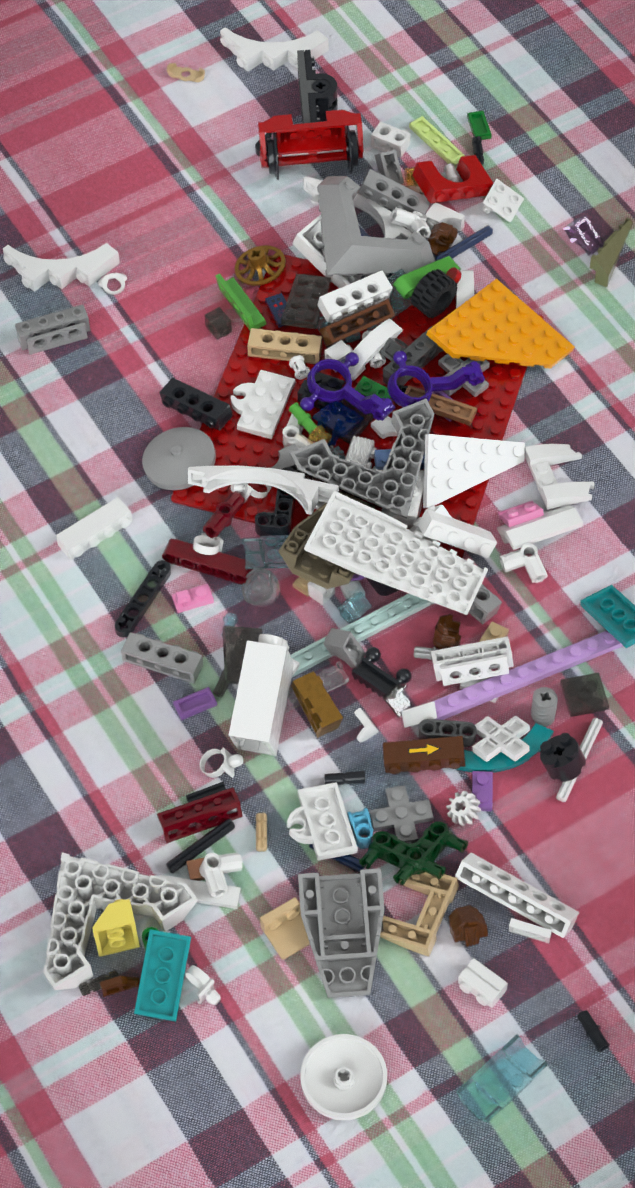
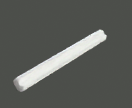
(585, 746)

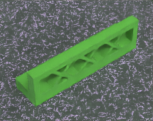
(240, 302)

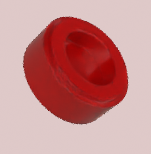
(454, 274)

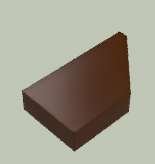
(118, 985)

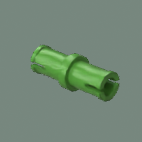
(303, 418)

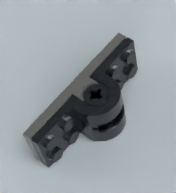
(316, 91)

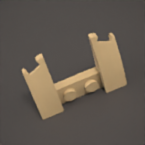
(422, 936)

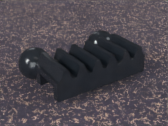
(375, 677)

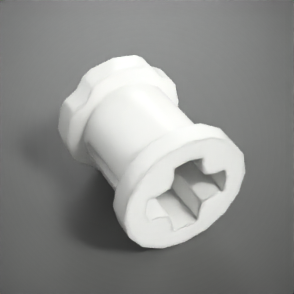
(299, 367)

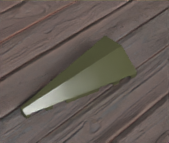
(608, 255)

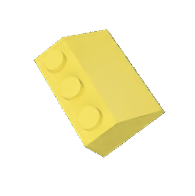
(116, 929)

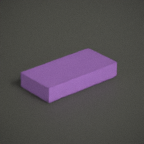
(195, 703)

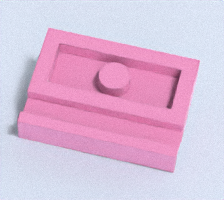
(521, 513)

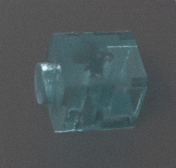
(354, 607)

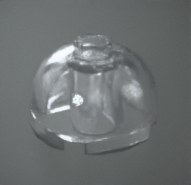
(261, 587)

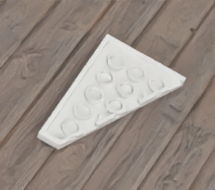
(462, 462)

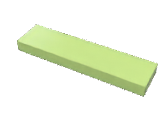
(436, 140)

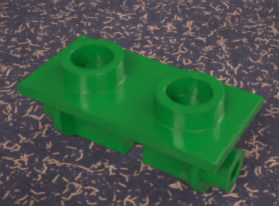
(369, 387)

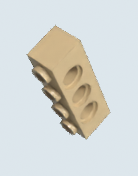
(284, 345)

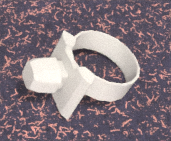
(247, 490)
(207, 545)
(230, 762)
(204, 984)

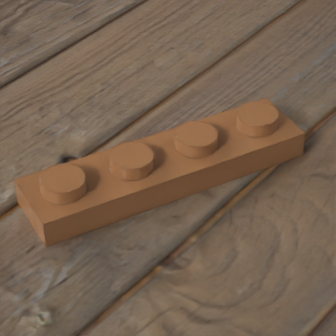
(446, 407)

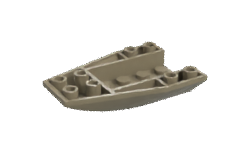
(309, 565)

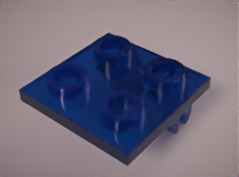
(338, 418)

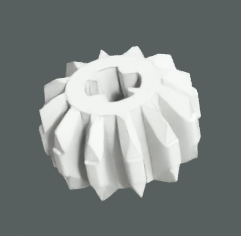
(471, 808)

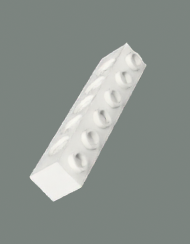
(517, 895)

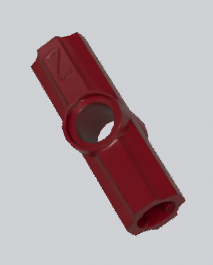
(224, 513)

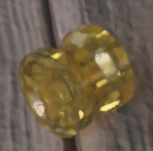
(320, 434)

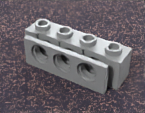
(46, 323)

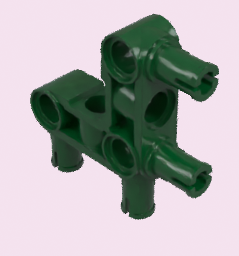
(414, 857)

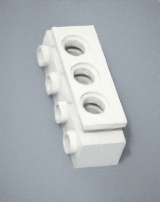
(355, 297)
(481, 661)

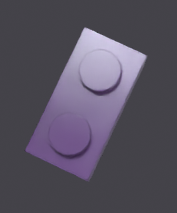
(483, 789)

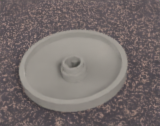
(173, 452)

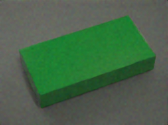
(479, 125)

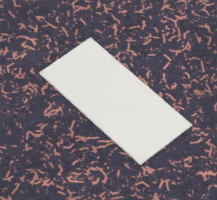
(419, 713)

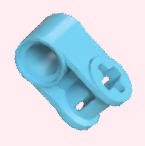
(361, 825)

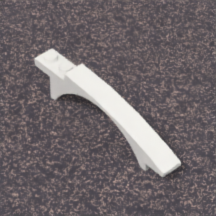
(375, 210)
(294, 483)

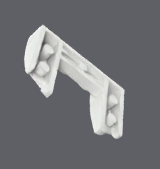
(555, 494)

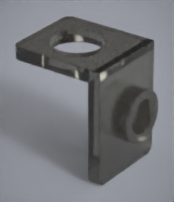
(397, 700)

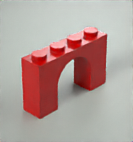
(439, 189)

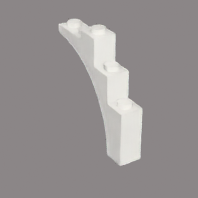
(273, 54)
(61, 272)

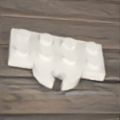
(262, 403)
(323, 822)

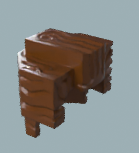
(442, 237)
(447, 632)
(467, 925)

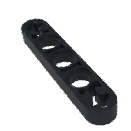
(142, 607)

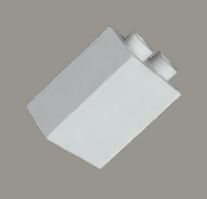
(261, 696)

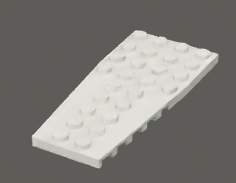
(393, 555)

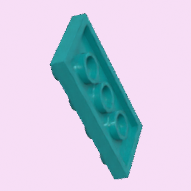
(613, 612)
(162, 975)

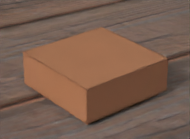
(193, 869)

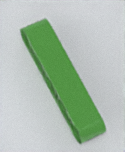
(406, 283)

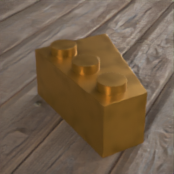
(316, 704)

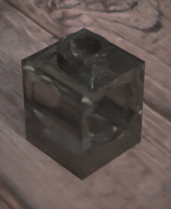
(218, 323)

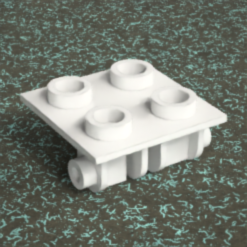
(502, 201)

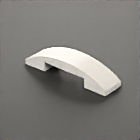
(373, 344)

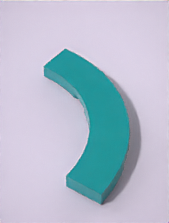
(502, 762)

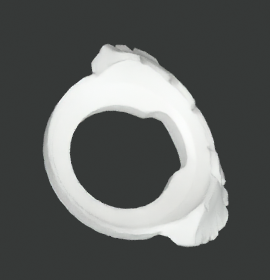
(104, 281)

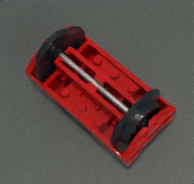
(311, 141)

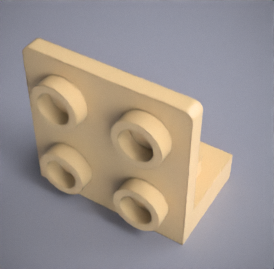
(285, 929)

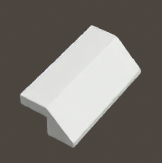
(551, 524)

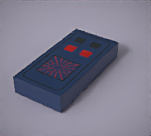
(276, 306)

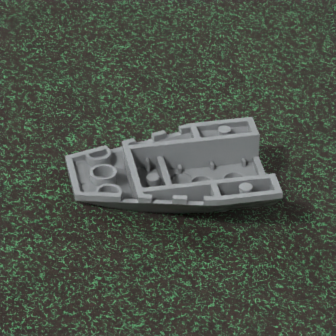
(343, 928)

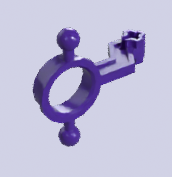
(470, 373)
(370, 404)

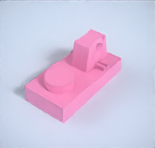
(192, 598)

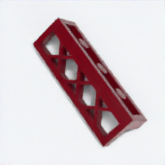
(199, 812)

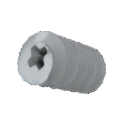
(544, 706)

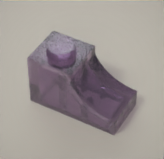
(582, 233)

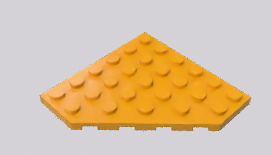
(499, 329)

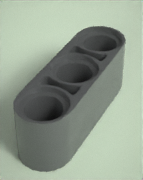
(456, 728)

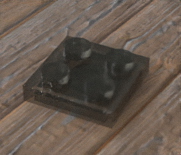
(584, 694)

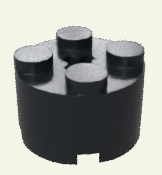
(562, 757)

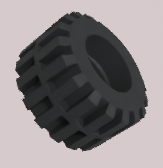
(434, 293)

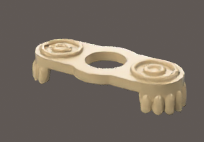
(175, 72)

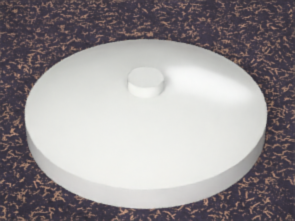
(343, 1077)

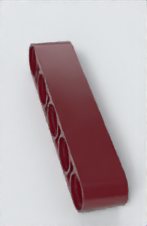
(216, 565)

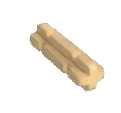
(261, 832)

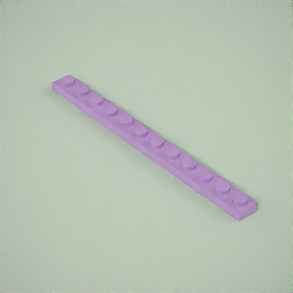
(525, 675)

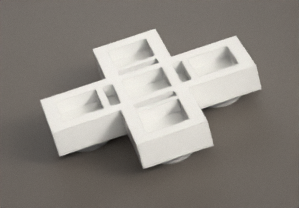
(501, 738)

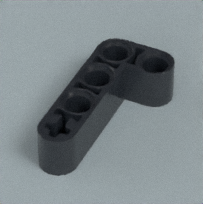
(274, 520)

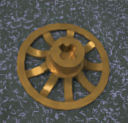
(258, 260)

